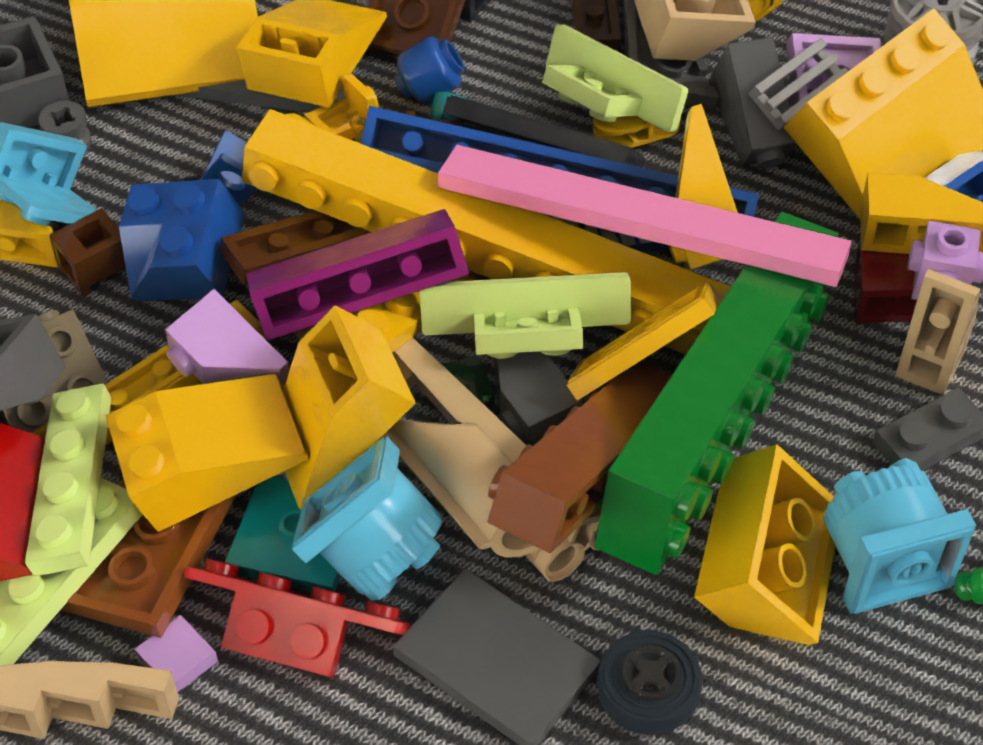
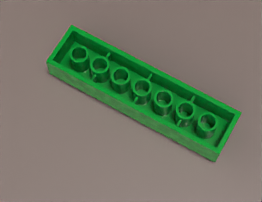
(706, 413)

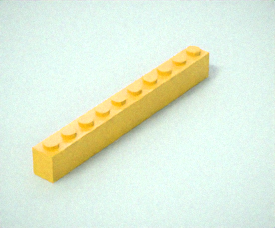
(496, 238)

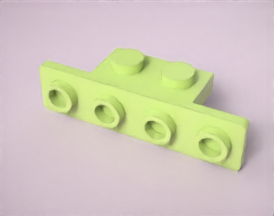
(610, 82)
(527, 312)

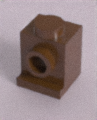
(89, 250)

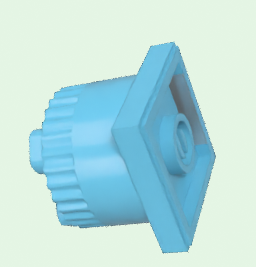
(369, 522)
(895, 536)

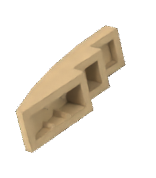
(80, 694)

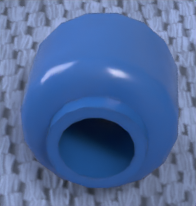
(428, 69)

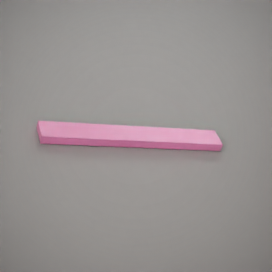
(646, 215)

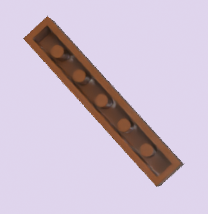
(566, 472)

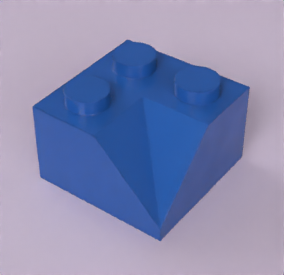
(175, 238)

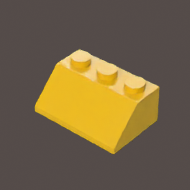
(768, 549)

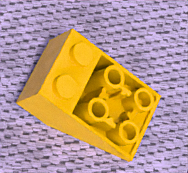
(307, 48)
(342, 396)

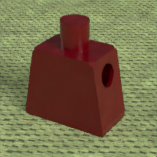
(882, 287)

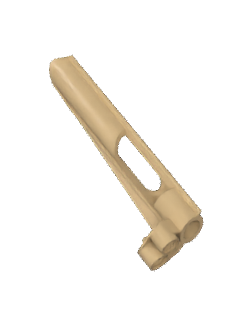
(463, 457)

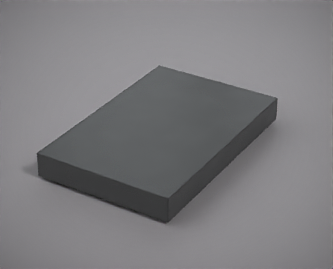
(497, 659)

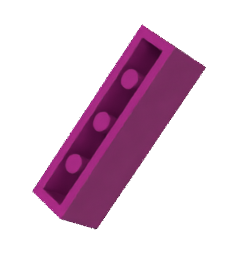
(357, 273)

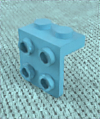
(39, 173)

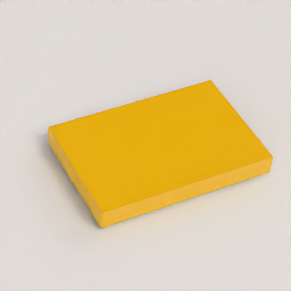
(643, 339)

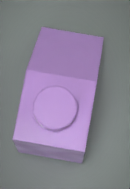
(220, 344)

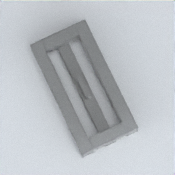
(825, 63)

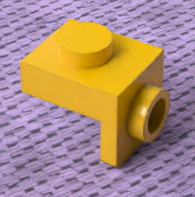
(355, 101)

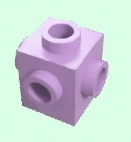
(948, 251)

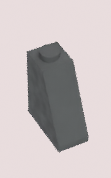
(751, 132)

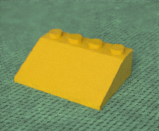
(157, 46)
(895, 111)

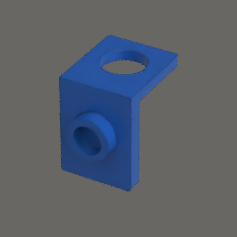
(227, 166)

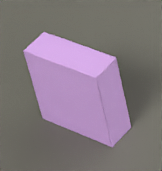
(178, 650)

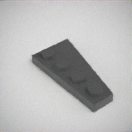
(685, 72)

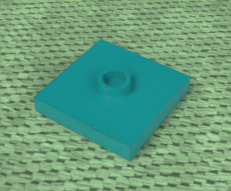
(267, 539)

